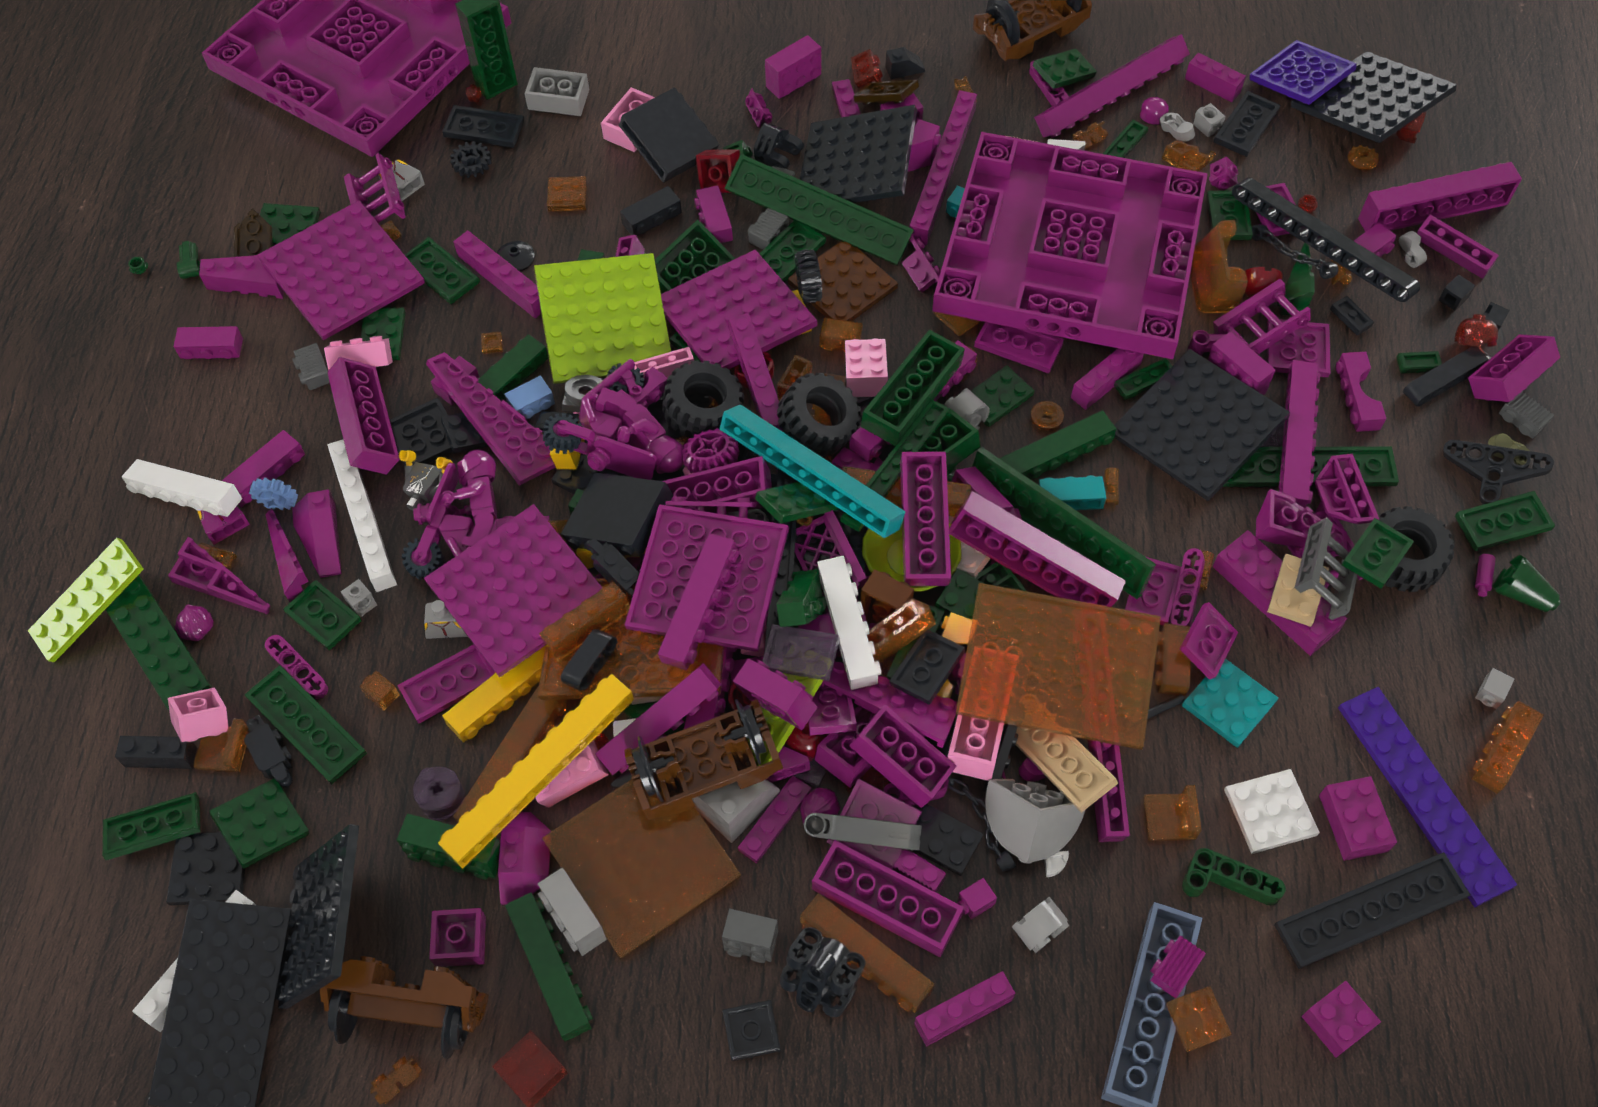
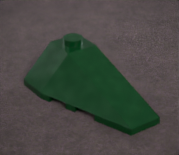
(1300, 284)

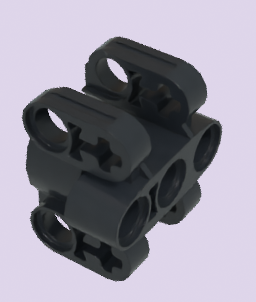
(820, 973)

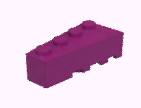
(239, 274)

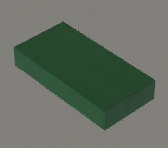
(1418, 361)

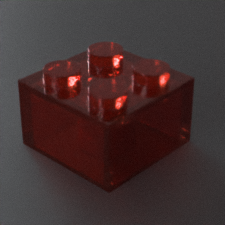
(530, 1069)

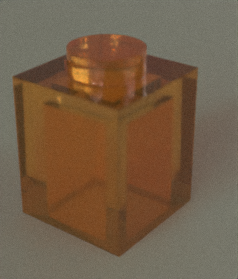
(379, 690)

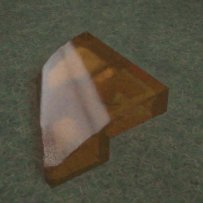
(1186, 156)

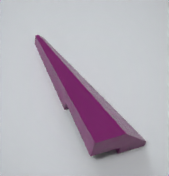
(290, 570)
(204, 574)

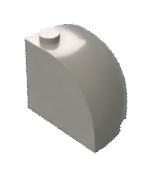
(734, 808)
(1030, 819)

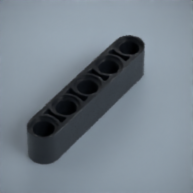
(1446, 375)

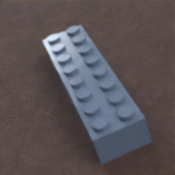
(1146, 1024)

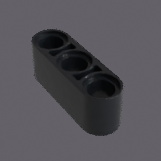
(588, 660)

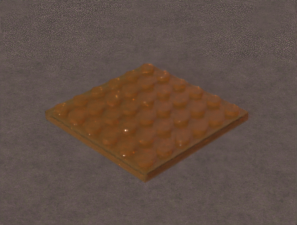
(639, 870)

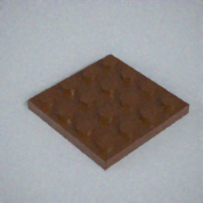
(849, 283)

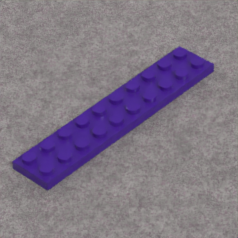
(1427, 795)

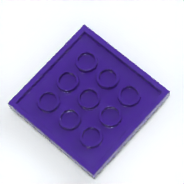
(1302, 72)

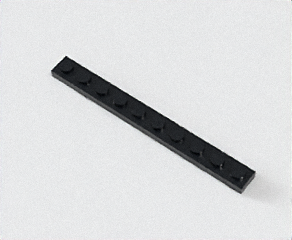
(786, 565)

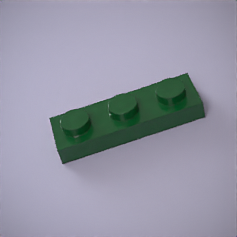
(1142, 379)

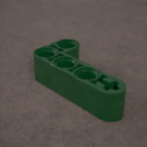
(1235, 881)

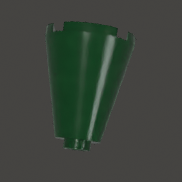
(1526, 585)

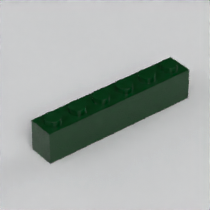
(1062, 446)
(548, 966)

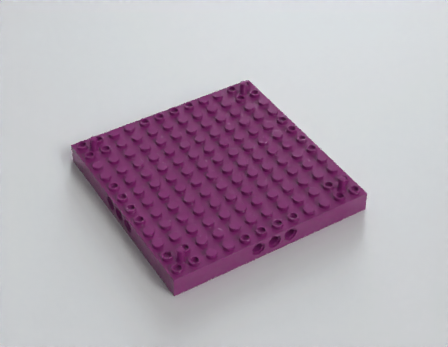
(346, 63)
(1073, 245)

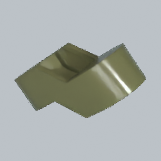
(1504, 440)

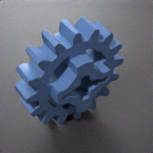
(273, 494)

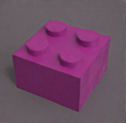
(458, 937)
(1340, 1019)

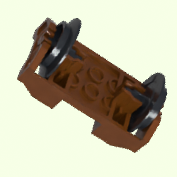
(1018, 23)
(702, 760)

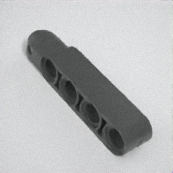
(863, 830)

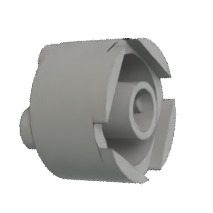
(969, 407)
(1039, 924)

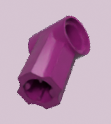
(1202, 341)

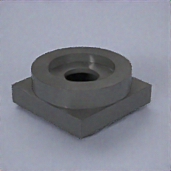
(573, 386)

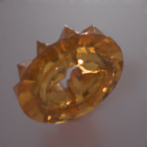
(1363, 163)
(1047, 408)

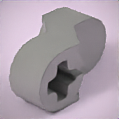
(1177, 126)
(1414, 253)

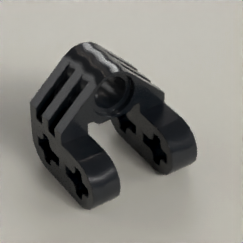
(774, 137)

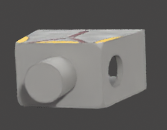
(407, 178)
(440, 623)

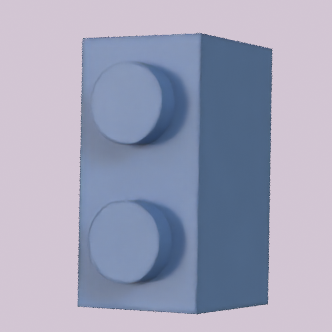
(531, 397)

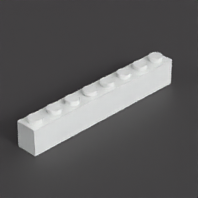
(362, 518)

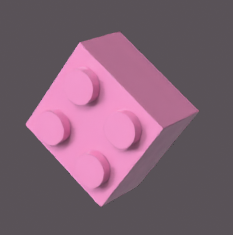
(198, 714)

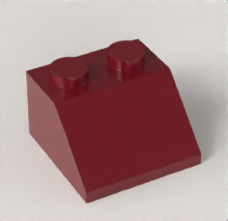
(716, 167)

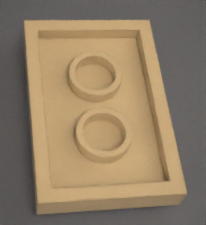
(1287, 600)

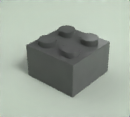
(750, 936)

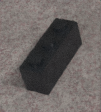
(651, 211)
(155, 752)

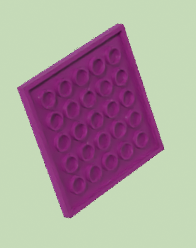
(341, 269)
(744, 285)
(671, 558)
(513, 588)

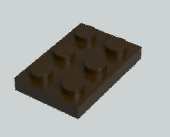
(886, 91)

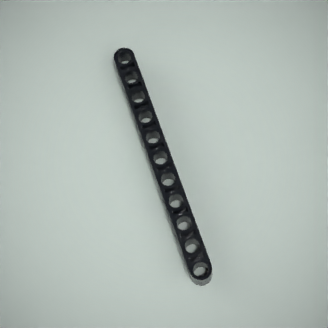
(1326, 240)

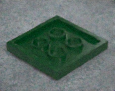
(288, 219)
(259, 823)

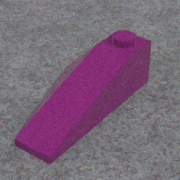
(1288, 523)
(317, 527)

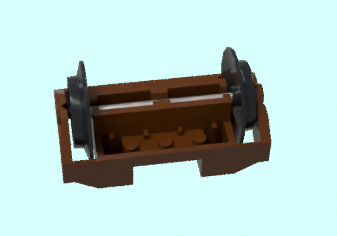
(370, 992)

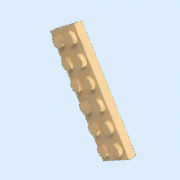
(1066, 765)

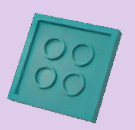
(1230, 703)

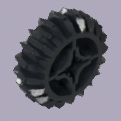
(808, 276)

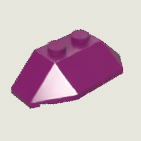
(1344, 491)
(522, 857)

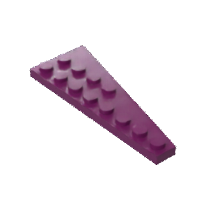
(500, 425)
(928, 720)

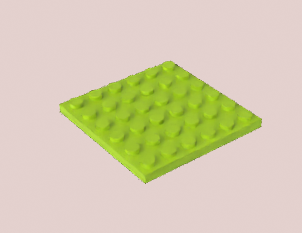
(600, 314)

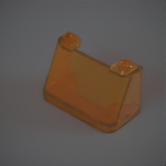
(1214, 283)

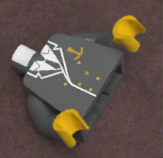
(421, 478)

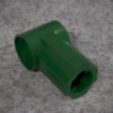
(189, 264)

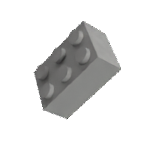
(557, 91)
(570, 912)

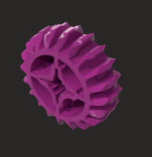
(709, 451)

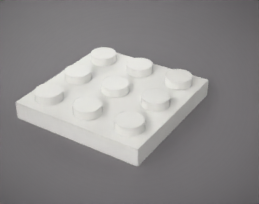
(1271, 811)

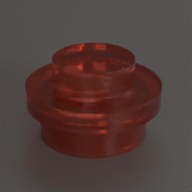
(473, 93)
(1308, 203)

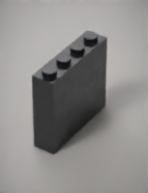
(667, 134)
(616, 513)

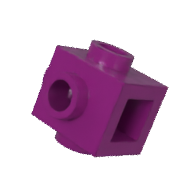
(1223, 174)

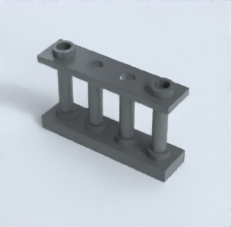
(1312, 568)

